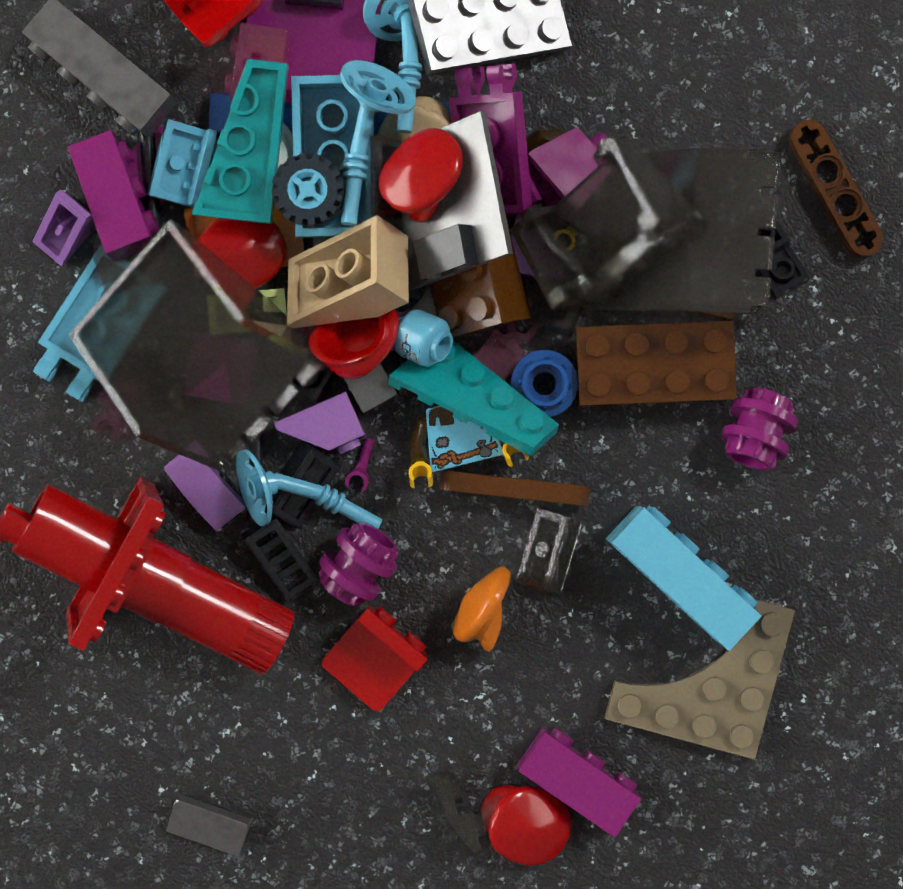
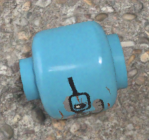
(423, 338)

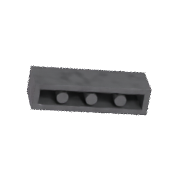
(99, 67)

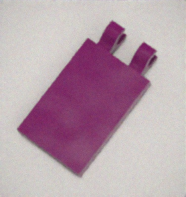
(505, 124)

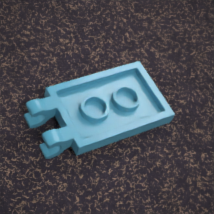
(56, 336)

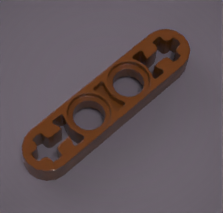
(829, 192)
(514, 487)

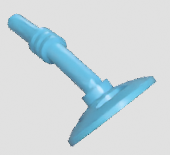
(398, 19)
(371, 100)
(258, 487)

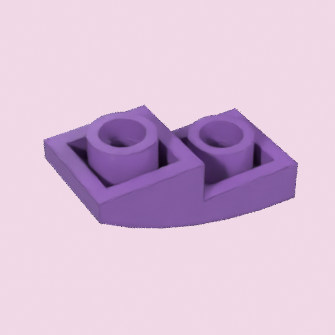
(205, 490)

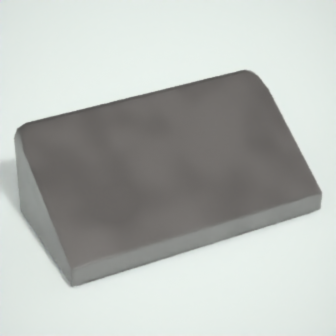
(208, 825)

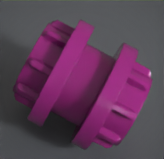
(759, 428)
(354, 569)

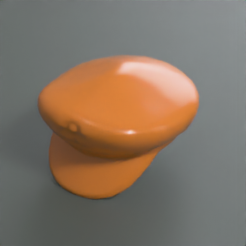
(481, 610)

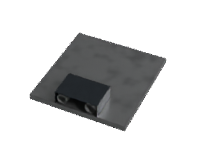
(470, 220)

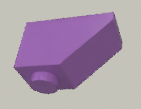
(326, 424)

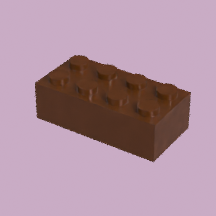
(482, 297)
(655, 363)

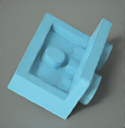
(182, 163)

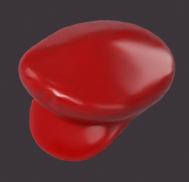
(421, 173)
(247, 247)
(355, 346)
(526, 823)

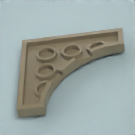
(720, 703)

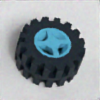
(298, 179)

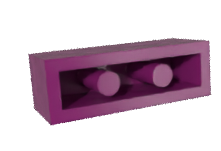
(113, 194)
(580, 780)

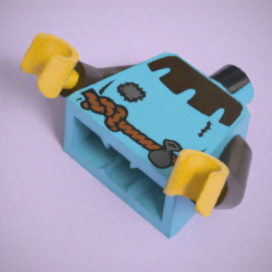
(446, 442)

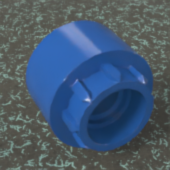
(558, 368)

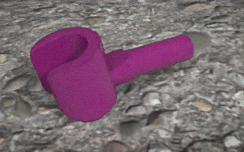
(362, 464)

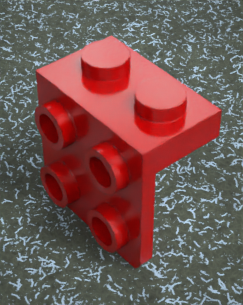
(212, 19)
(375, 657)

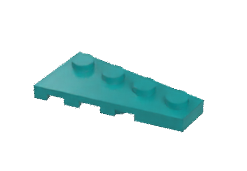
(248, 148)
(477, 396)

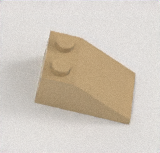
(349, 276)

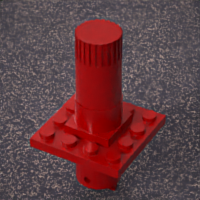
(128, 568)

